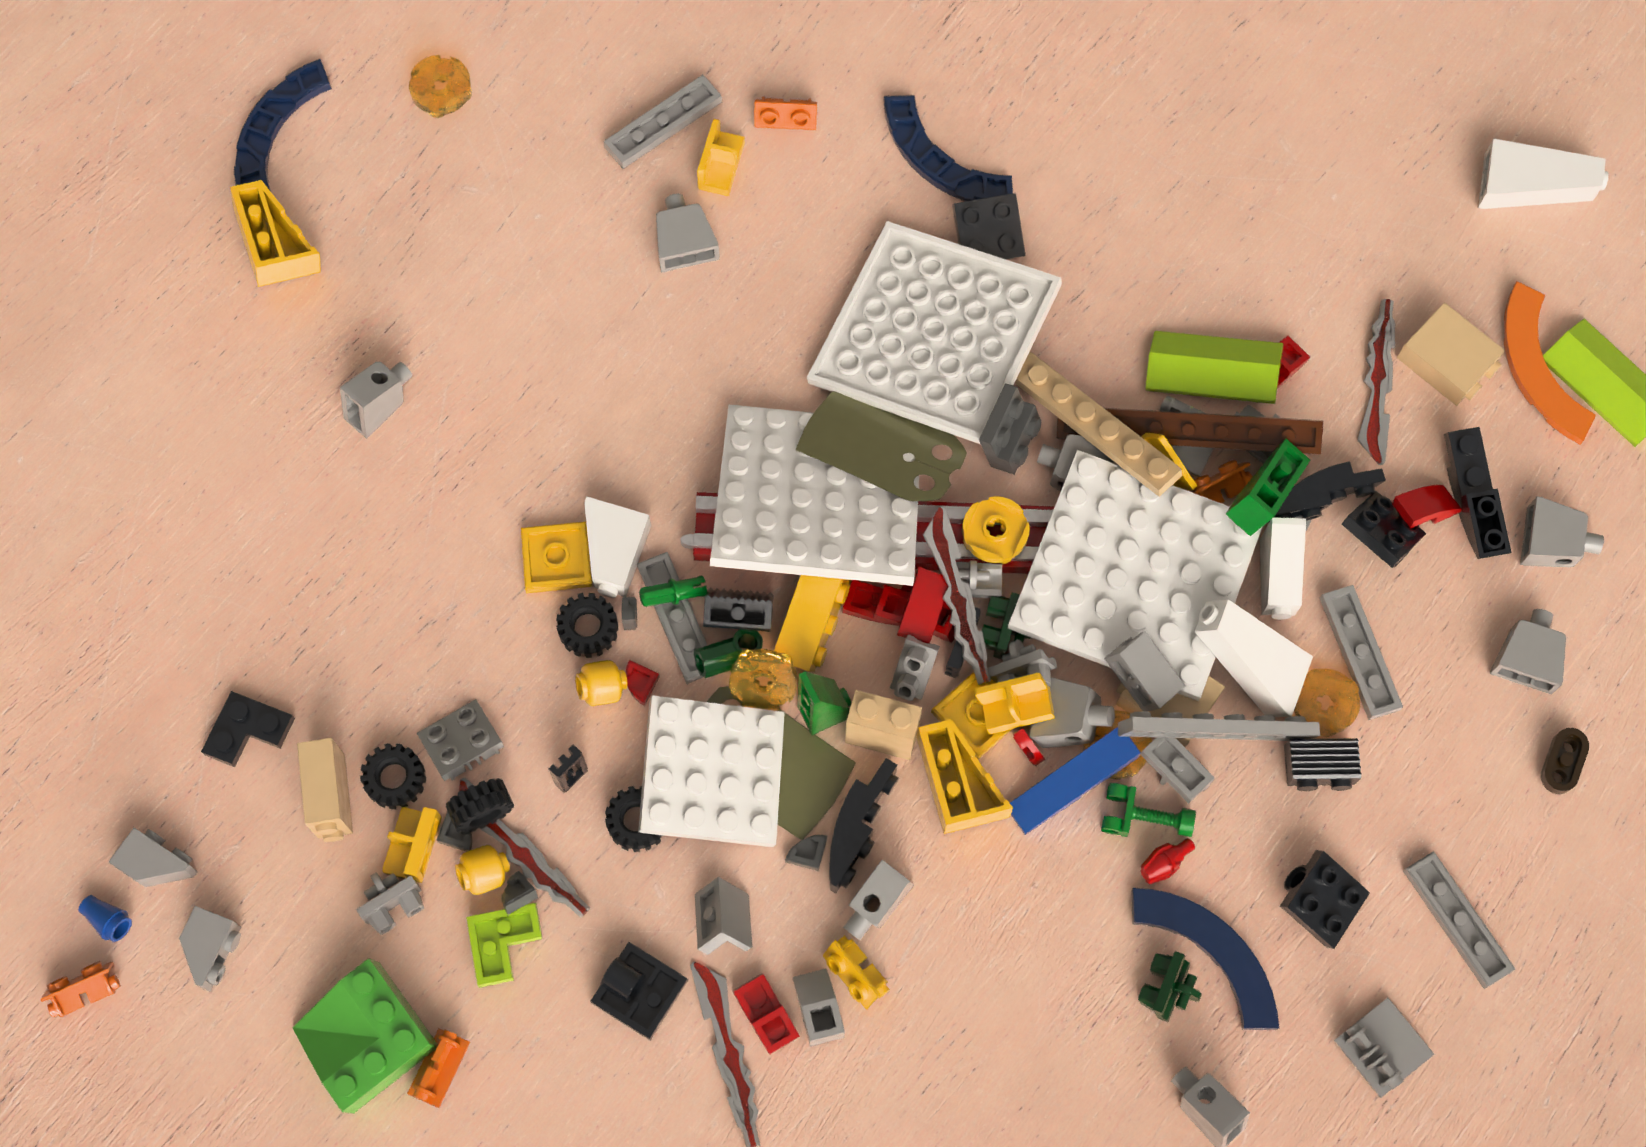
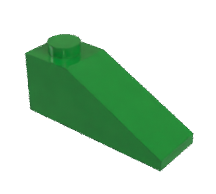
(1268, 488)
(821, 702)

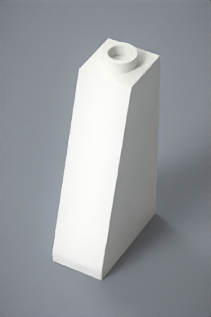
(1538, 175)
(1255, 656)

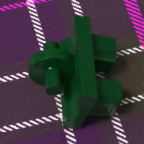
(996, 638)
(1174, 972)

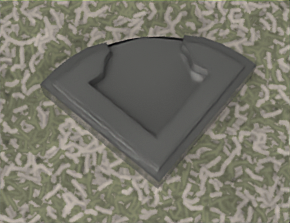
(629, 613)
(450, 837)
(808, 852)
(517, 893)

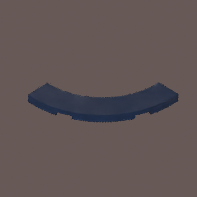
(270, 115)
(931, 161)
(1220, 943)

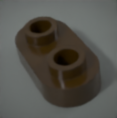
(1565, 763)

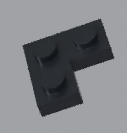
(240, 721)

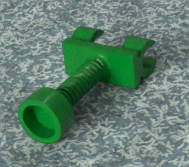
(1182, 821)

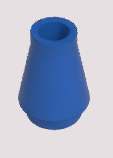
(105, 918)

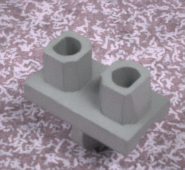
(983, 578)
(1022, 662)
(914, 668)
(377, 909)

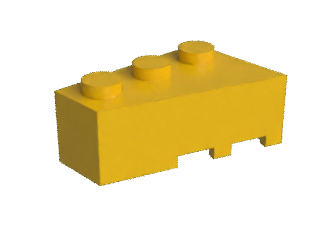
(270, 237)
(811, 620)
(958, 781)

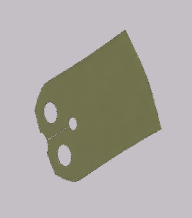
(872, 447)
(810, 774)

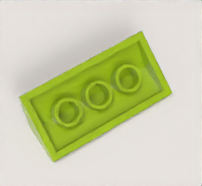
(1214, 367)
(1602, 378)

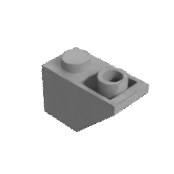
(148, 862)
(206, 945)
(819, 1007)

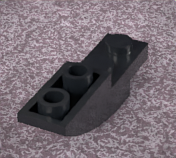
(1326, 487)
(1474, 493)
(851, 835)

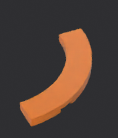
(1531, 371)

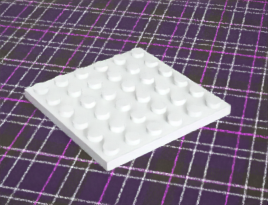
(934, 330)
(802, 514)
(1130, 565)

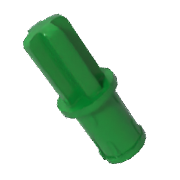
(672, 591)

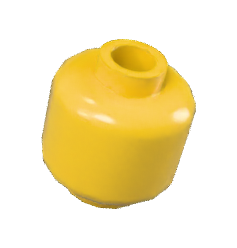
(600, 683)
(482, 869)

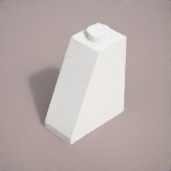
(615, 544)
(1282, 567)

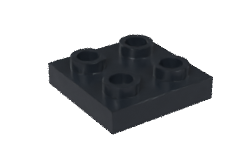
(990, 226)
(1383, 529)
(1323, 898)
(638, 990)

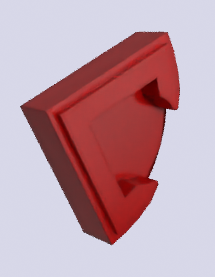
(640, 681)
(1028, 747)

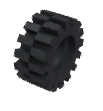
(590, 644)
(378, 762)
(479, 805)
(615, 822)

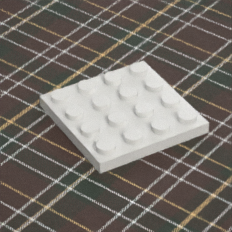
(711, 771)

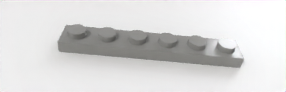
(1206, 727)

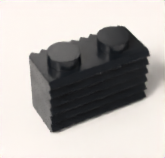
(738, 610)
(1322, 763)

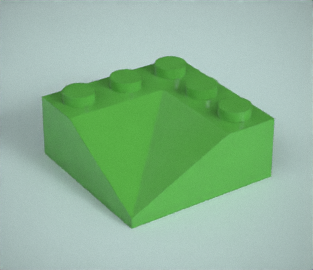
(363, 1036)

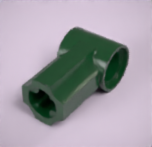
(722, 655)

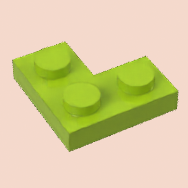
(491, 936)

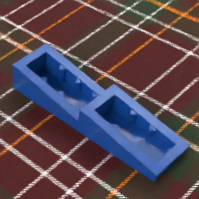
(1073, 780)

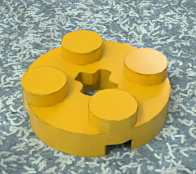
(987, 513)

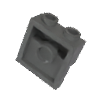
(1009, 430)

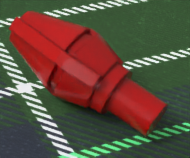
(1165, 861)

